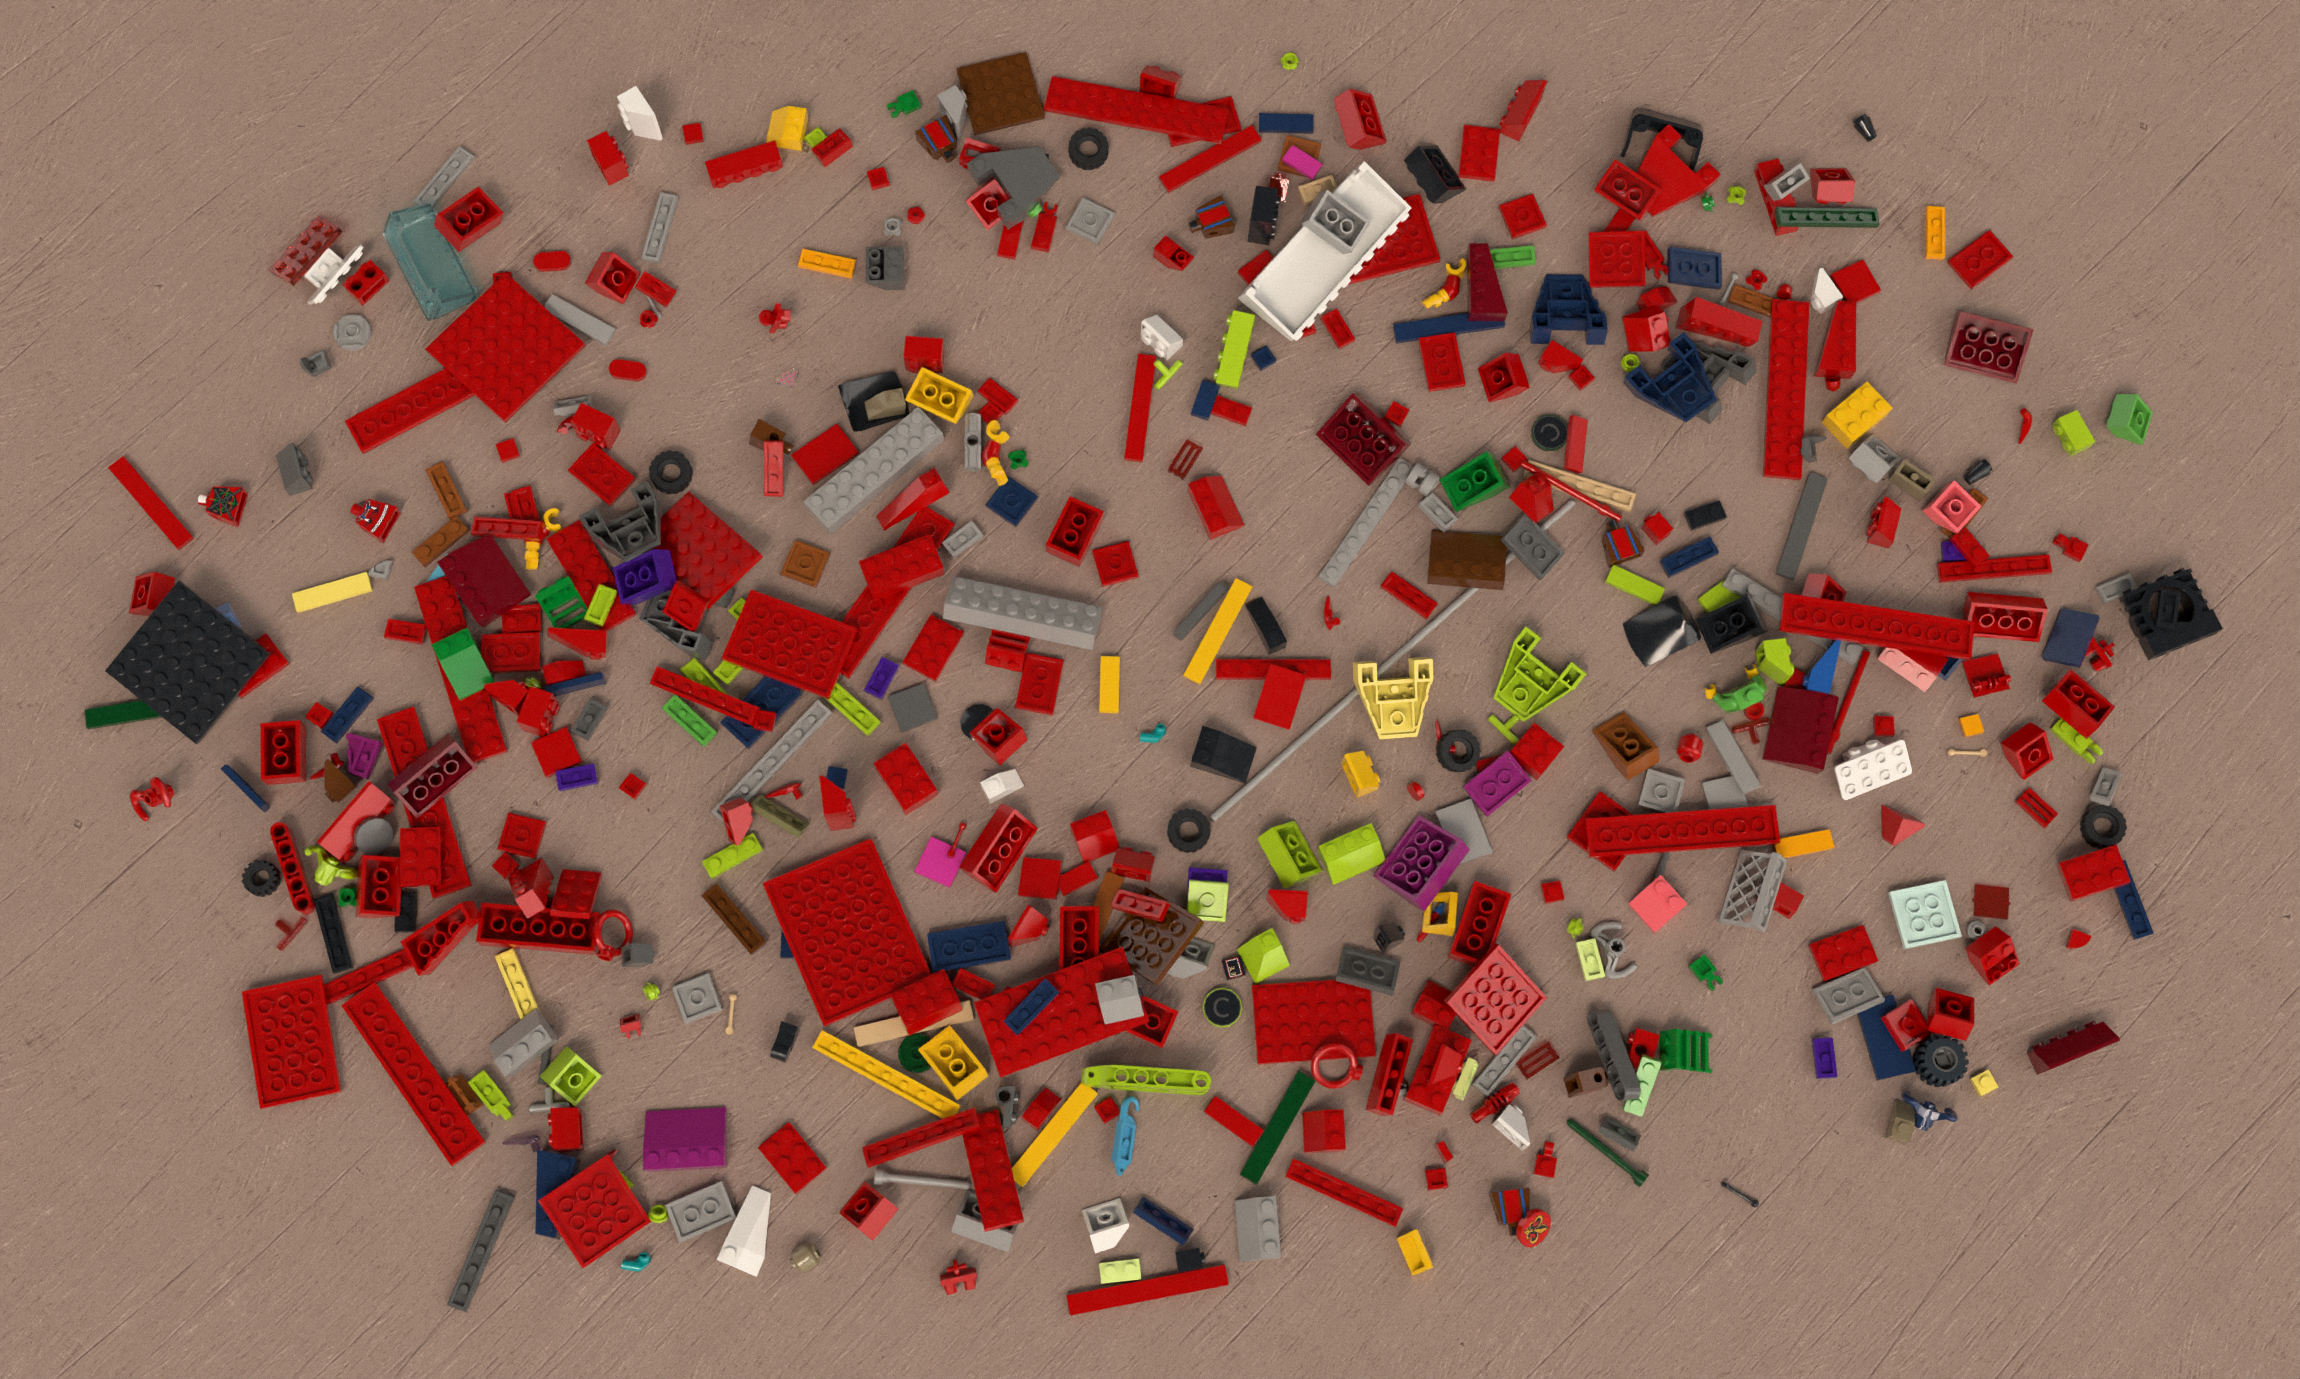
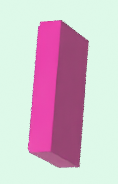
(1302, 162)

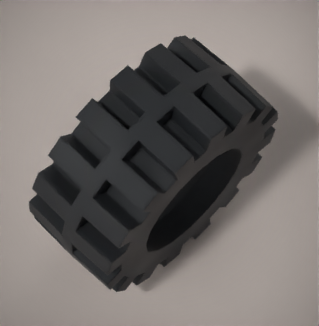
(252, 870)

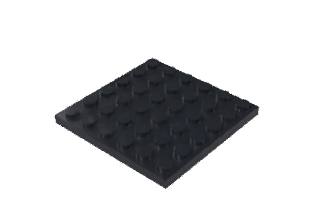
(188, 662)

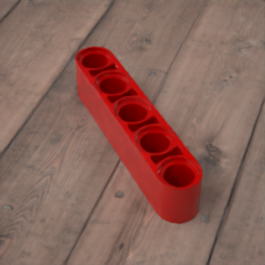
(286, 862)

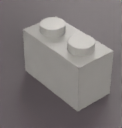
(1786, 182)

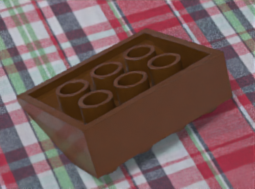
(1467, 560)

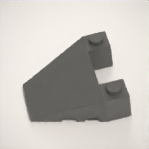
(1022, 174)
(1719, 366)
(632, 532)
(690, 642)

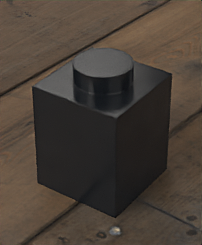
(1190, 1260)

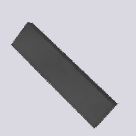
(333, 933)

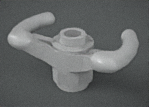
(1614, 942)

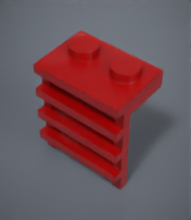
(1005, 652)

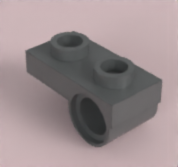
(1009, 1115)

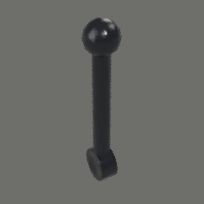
(1754, 1203)

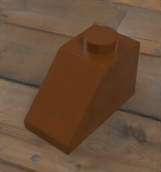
(336, 783)

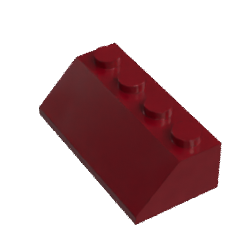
(432, 776)
(2071, 1047)

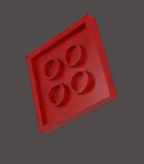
(1616, 259)
(1600, 807)

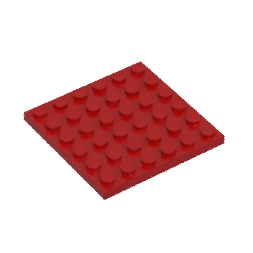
(505, 347)

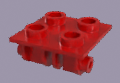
(1986, 675)

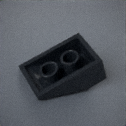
(1731, 624)
(1223, 755)

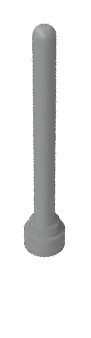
(883, 1177)

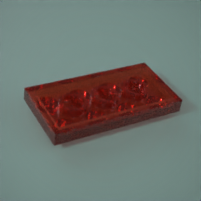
(305, 250)

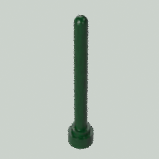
(1638, 1176)

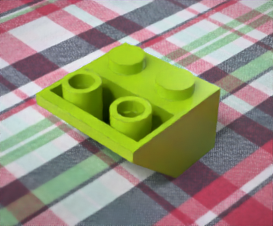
(1774, 660)

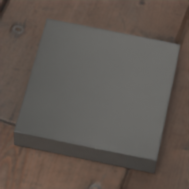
(912, 708)

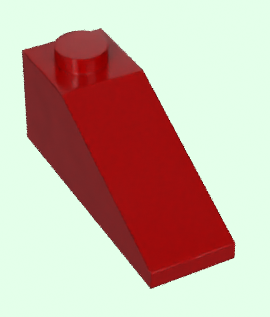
(585, 642)

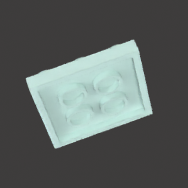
(1924, 914)

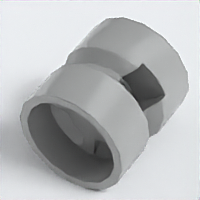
(1427, 485)

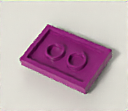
(1497, 783)

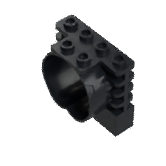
(2159, 641)

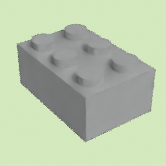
(1335, 222)

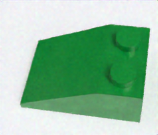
(1475, 482)
(463, 663)

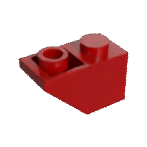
(1172, 254)

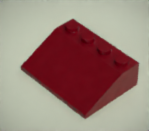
(1987, 346)
(1363, 438)
(484, 579)
(1800, 729)

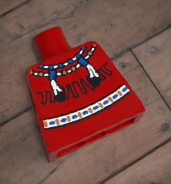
(376, 518)

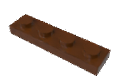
(734, 919)

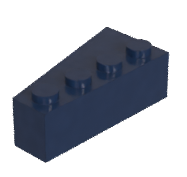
(551, 1172)

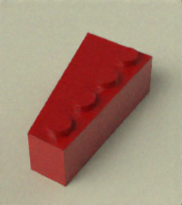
(1718, 322)

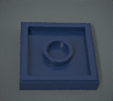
(1011, 501)

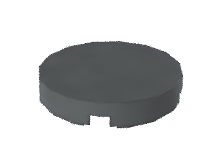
(373, 835)

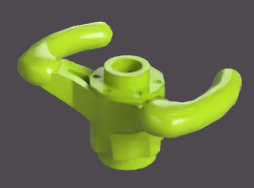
(328, 867)

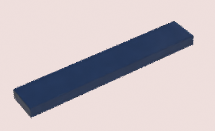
(1442, 325)

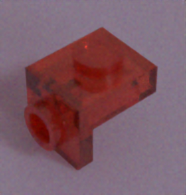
(1280, 182)

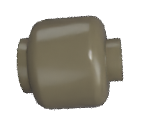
(805, 1257)

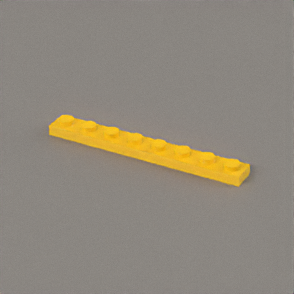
(885, 1076)

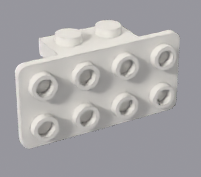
(327, 269)
(1871, 767)

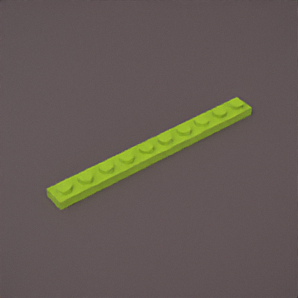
(840, 698)

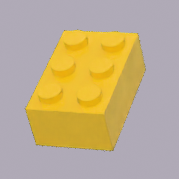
(1857, 415)

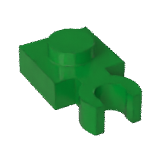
(907, 103)
(1703, 970)

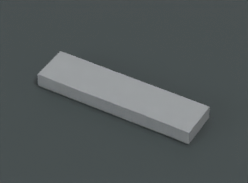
(445, 178)
(659, 228)
(580, 320)
(1732, 757)
(1504, 1061)

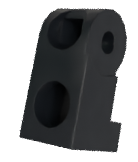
(784, 1041)

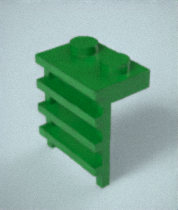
(558, 595)
(1676, 1050)

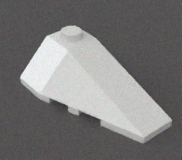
(747, 1238)

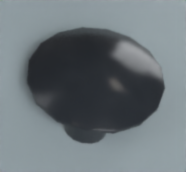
(972, 717)

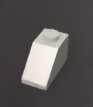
(1824, 292)
(1001, 785)

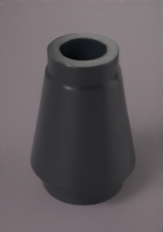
(1865, 127)
(1978, 471)

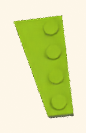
(1235, 349)

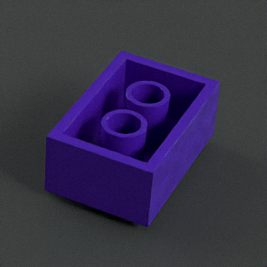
(645, 576)

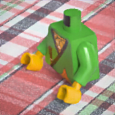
(1740, 696)

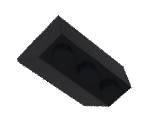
(1434, 174)

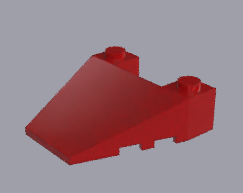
(1672, 175)

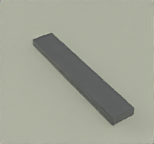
(1801, 526)
(481, 1251)

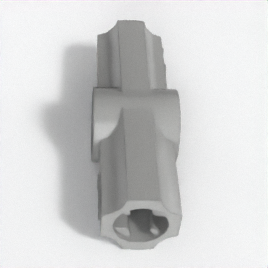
(972, 452)

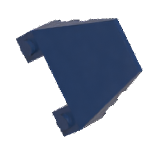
(1567, 305)
(1680, 389)

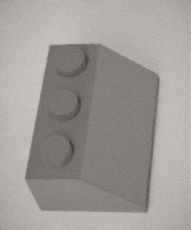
(522, 1043)
(970, 1225)
(1257, 1229)

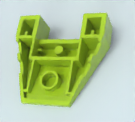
(1530, 684)

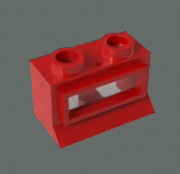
(974, 148)

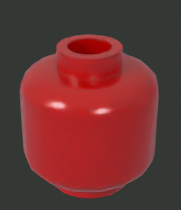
(1689, 748)

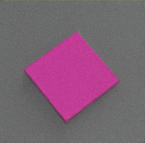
(936, 865)

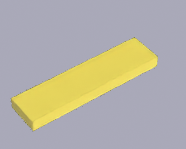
(332, 592)
(516, 982)

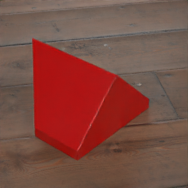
(1898, 825)

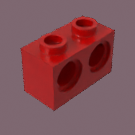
(370, 286)

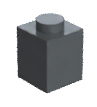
(637, 955)

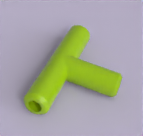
(1167, 373)
(1505, 728)

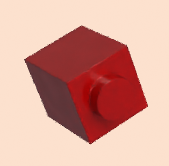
(1657, 528)

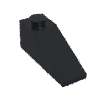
(1266, 626)
(1388, 936)

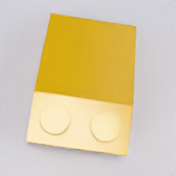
(953, 1062)

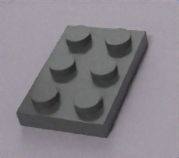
(1532, 546)
(1368, 971)

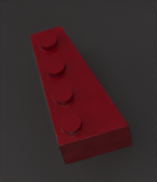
(1483, 287)

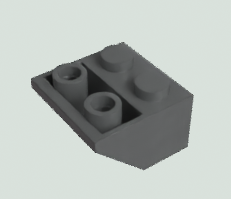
(885, 267)
(293, 470)

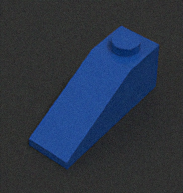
(1821, 674)

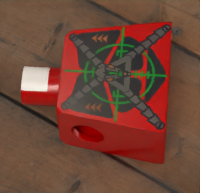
(225, 504)

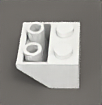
(1160, 337)

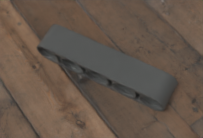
(1613, 1055)

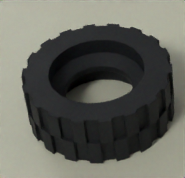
(1092, 162)
(660, 462)
(1468, 740)
(1181, 817)
(2116, 819)

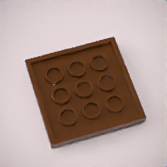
(1000, 93)
(1152, 944)

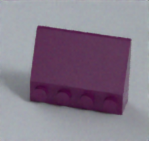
(1421, 862)
(685, 1139)

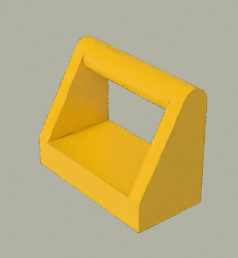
(1442, 929)
(1414, 1252)

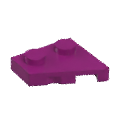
(362, 755)

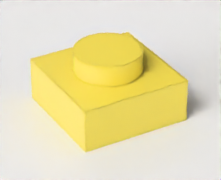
(1983, 1083)

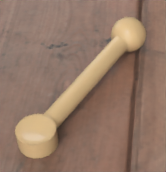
(1982, 753)
(729, 1030)

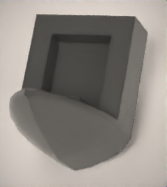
(316, 363)
(1808, 450)

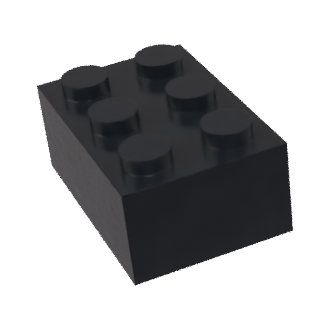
(1263, 215)

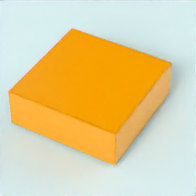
(1971, 725)

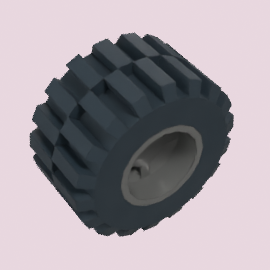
(1940, 1061)

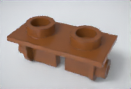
(464, 1094)

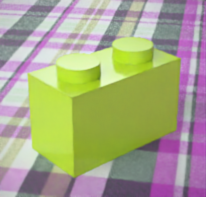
(2073, 433)

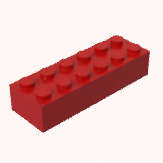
(510, 928)

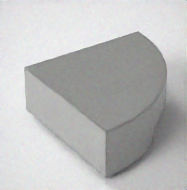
(381, 570)

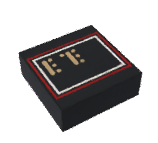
(1233, 968)

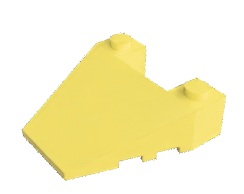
(1394, 703)

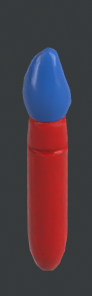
(1434, 917)

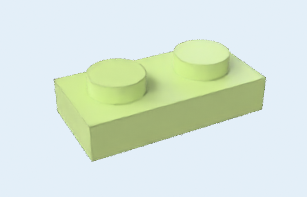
(1590, 959)
(1467, 1073)
(1120, 1271)

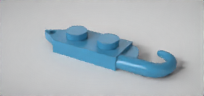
(1124, 1136)

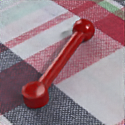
(950, 854)

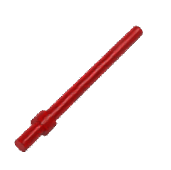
(1603, 509)
(1847, 700)

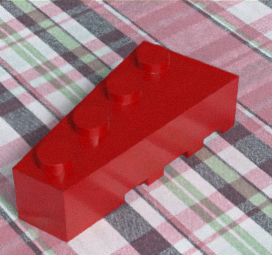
(1839, 345)
(531, 887)
(439, 937)

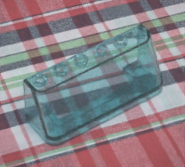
(428, 262)

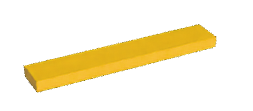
(1217, 631)
(1052, 1134)

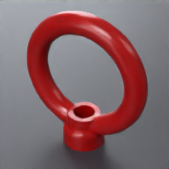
(605, 951)
(1354, 1071)

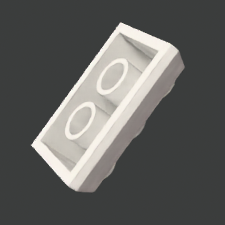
(638, 115)

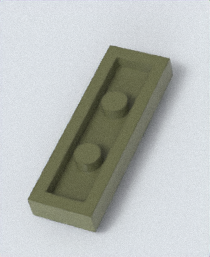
(779, 816)

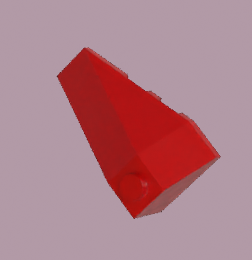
(917, 495)

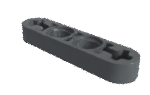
(1201, 610)

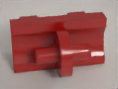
(776, 318)
(2102, 661)
(957, 1274)

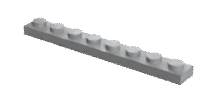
(1366, 523)
(1772, 605)
(777, 756)

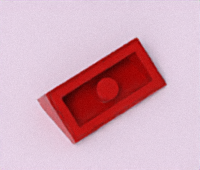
(832, 147)

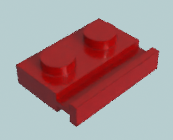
(522, 504)
(522, 619)

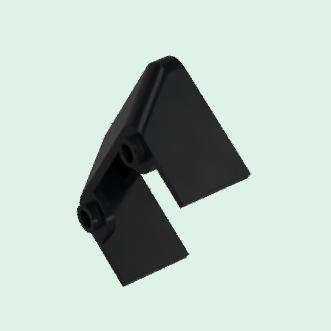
(1646, 119)

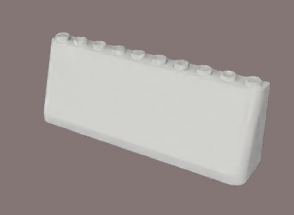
(1311, 270)

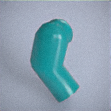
(1155, 736)
(638, 1264)

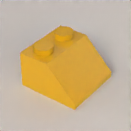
(788, 127)
(1359, 773)

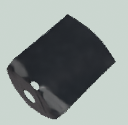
(859, 391)
(1661, 631)

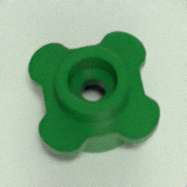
(1707, 202)
(1018, 454)
(343, 893)

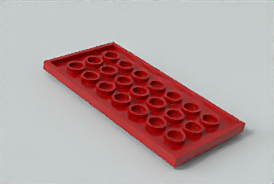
(1065, 1024)

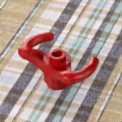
(153, 796)

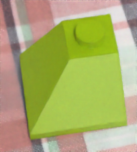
(1263, 956)

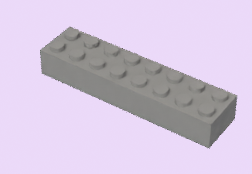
(874, 471)
(1022, 612)

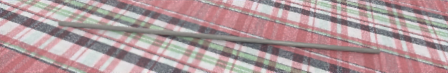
(1382, 669)

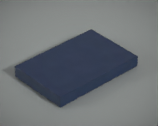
(1694, 268)
(2071, 637)

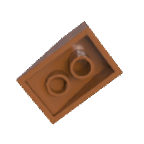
(1627, 745)

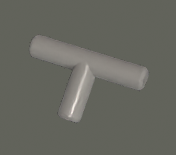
(548, 1103)

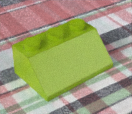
(1289, 854)
(1351, 854)

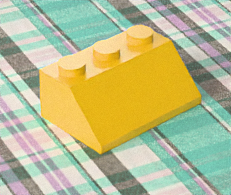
(939, 396)

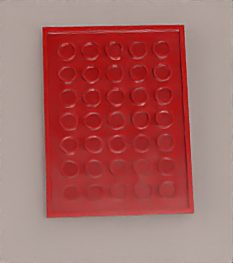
(846, 931)

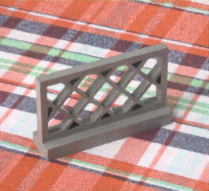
(1766, 891)

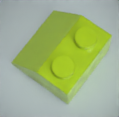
(570, 1076)

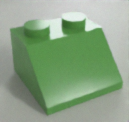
(2129, 418)

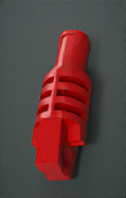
(1495, 1102)

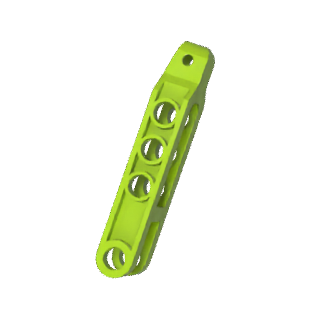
(1177, 1080)

